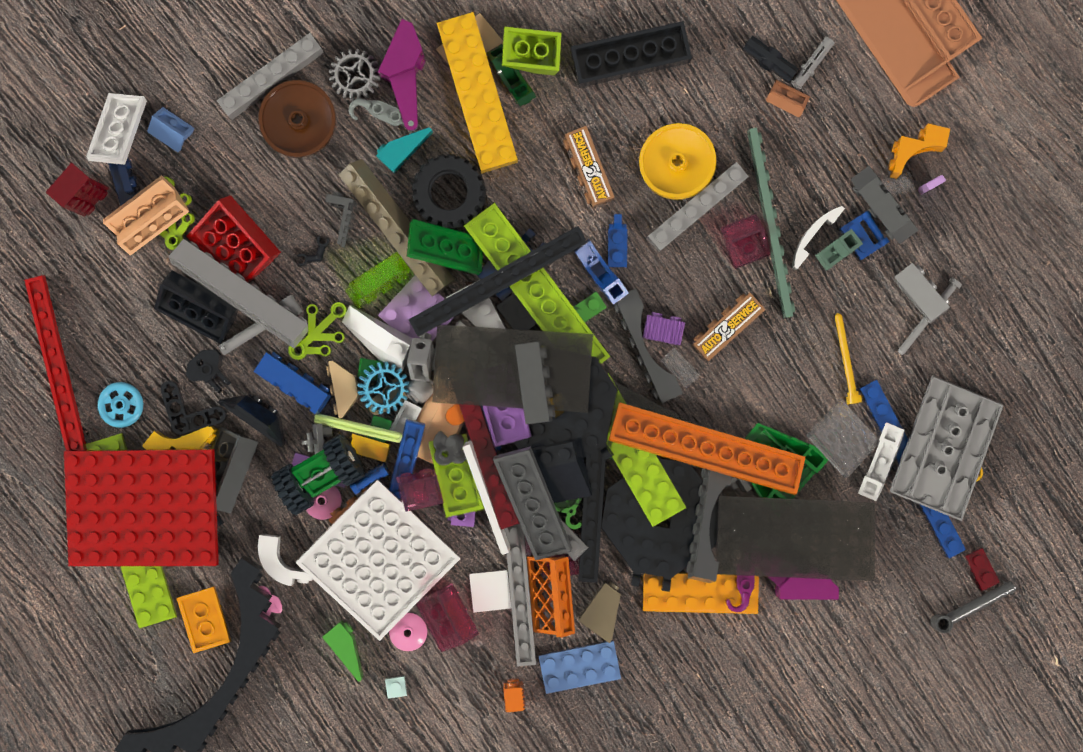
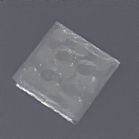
(843, 438)

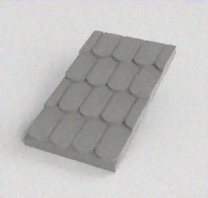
(946, 448)

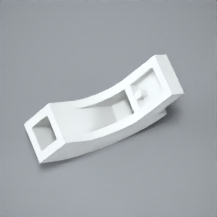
(274, 565)

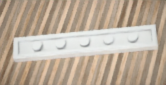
(499, 534)

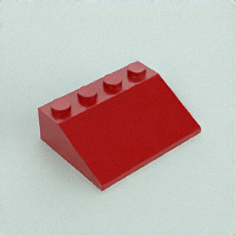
(234, 239)

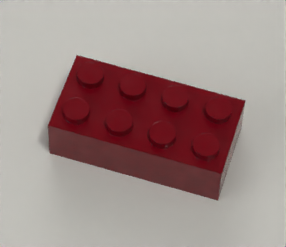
(77, 190)

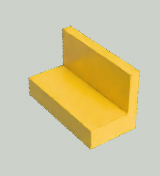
(370, 448)

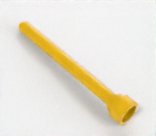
(853, 395)

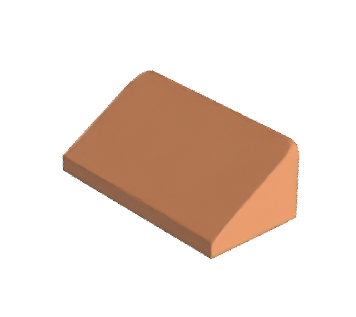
(787, 98)

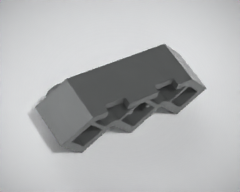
(883, 205)

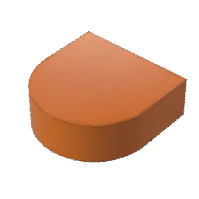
(454, 415)

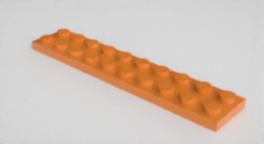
(707, 448)

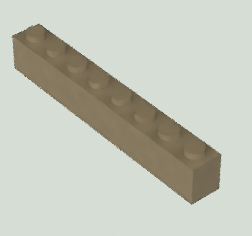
(392, 223)

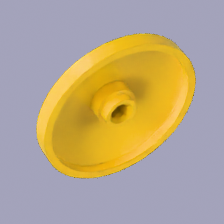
(677, 161)

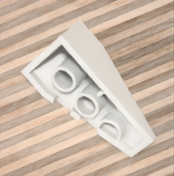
(379, 338)

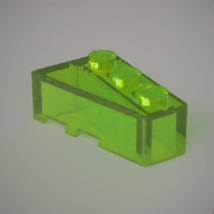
(377, 280)

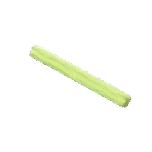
(358, 428)

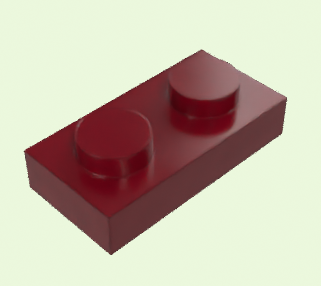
(982, 569)

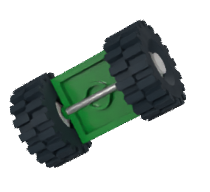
(318, 473)

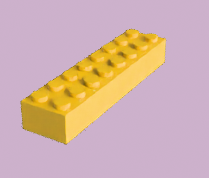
(477, 92)

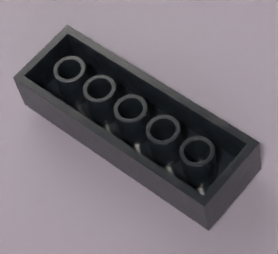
(631, 54)

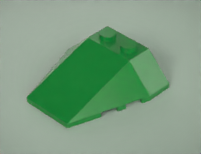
(813, 457)

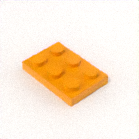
(204, 619)

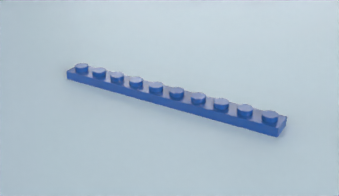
(938, 521)

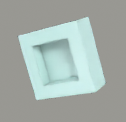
(396, 687)

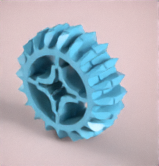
(380, 379)

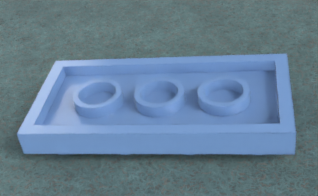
(579, 666)

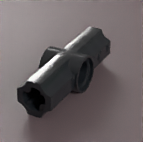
(770, 59)

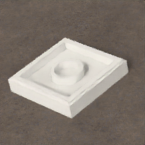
(490, 590)

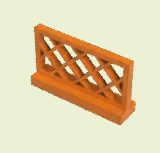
(560, 594)

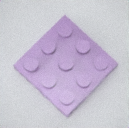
(407, 304)

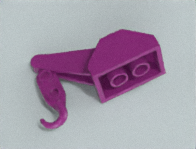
(788, 589)

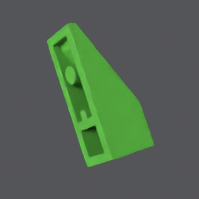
(344, 646)

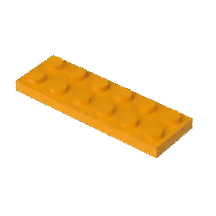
(695, 595)

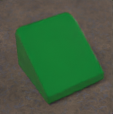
(364, 364)

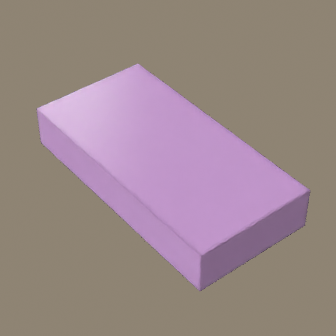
(931, 184)

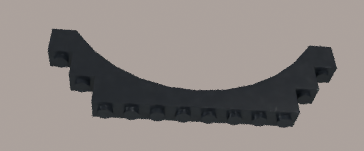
(255, 634)

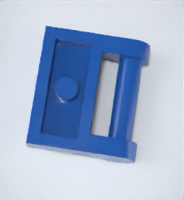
(867, 247)
(370, 476)

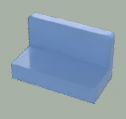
(169, 129)

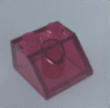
(745, 241)
(419, 490)

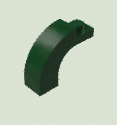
(511, 78)

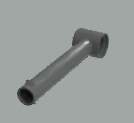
(972, 607)

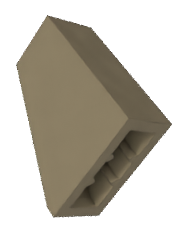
(602, 611)

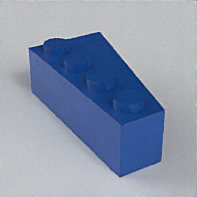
(293, 383)

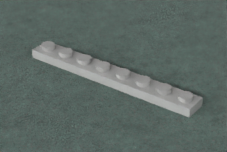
(520, 597)

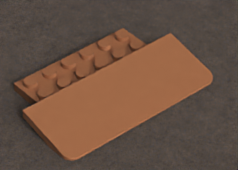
(914, 41)

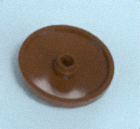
(297, 118)

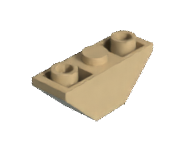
(343, 387)

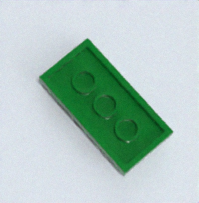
(444, 247)

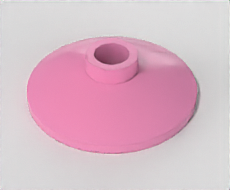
(332, 502)
(418, 632)

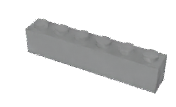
(270, 76)
(697, 207)

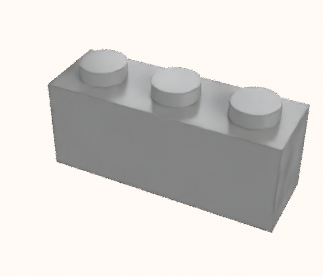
(922, 292)

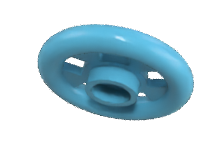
(128, 418)

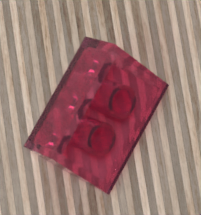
(447, 618)

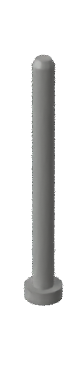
(923, 323)

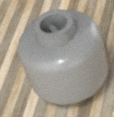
(419, 390)

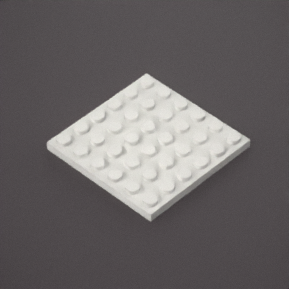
(378, 560)

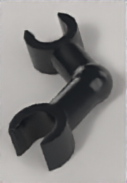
(318, 257)

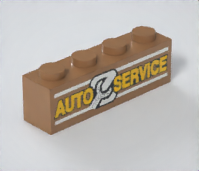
(589, 167)
(728, 326)

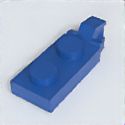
(617, 243)

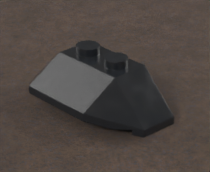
(257, 415)

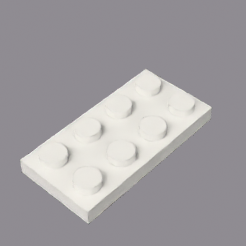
(116, 128)

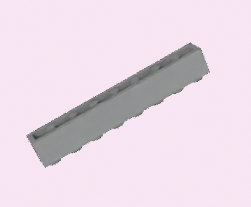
(239, 293)

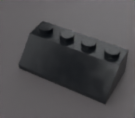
(195, 307)

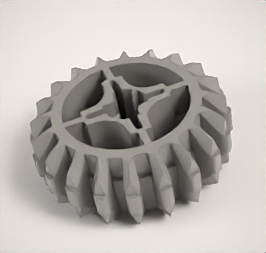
(339, 67)

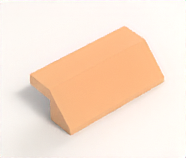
(146, 215)
(434, 418)

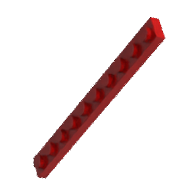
(55, 363)

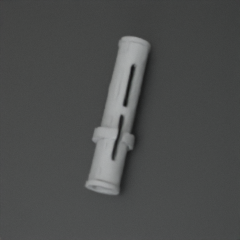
(799, 80)

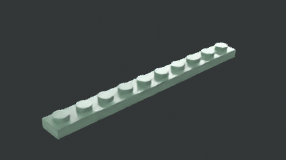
(769, 216)

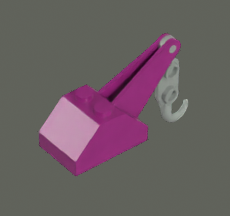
(399, 68)

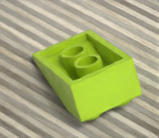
(531, 50)

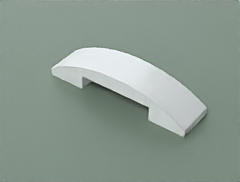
(800, 254)
(882, 461)

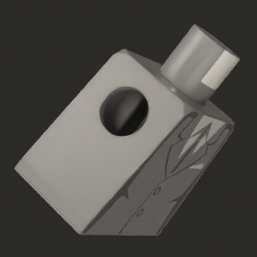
(421, 358)

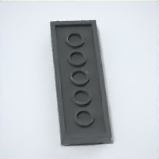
(532, 503)

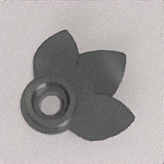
(451, 447)

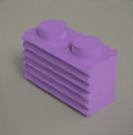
(663, 329)

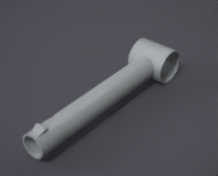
(255, 328)

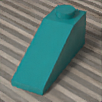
(401, 149)

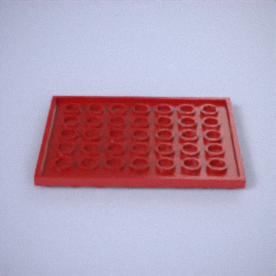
(141, 507)

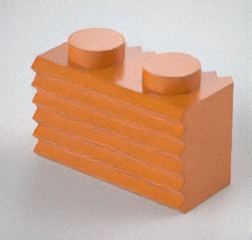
(514, 695)

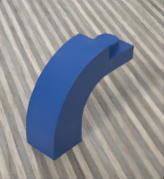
(601, 273)

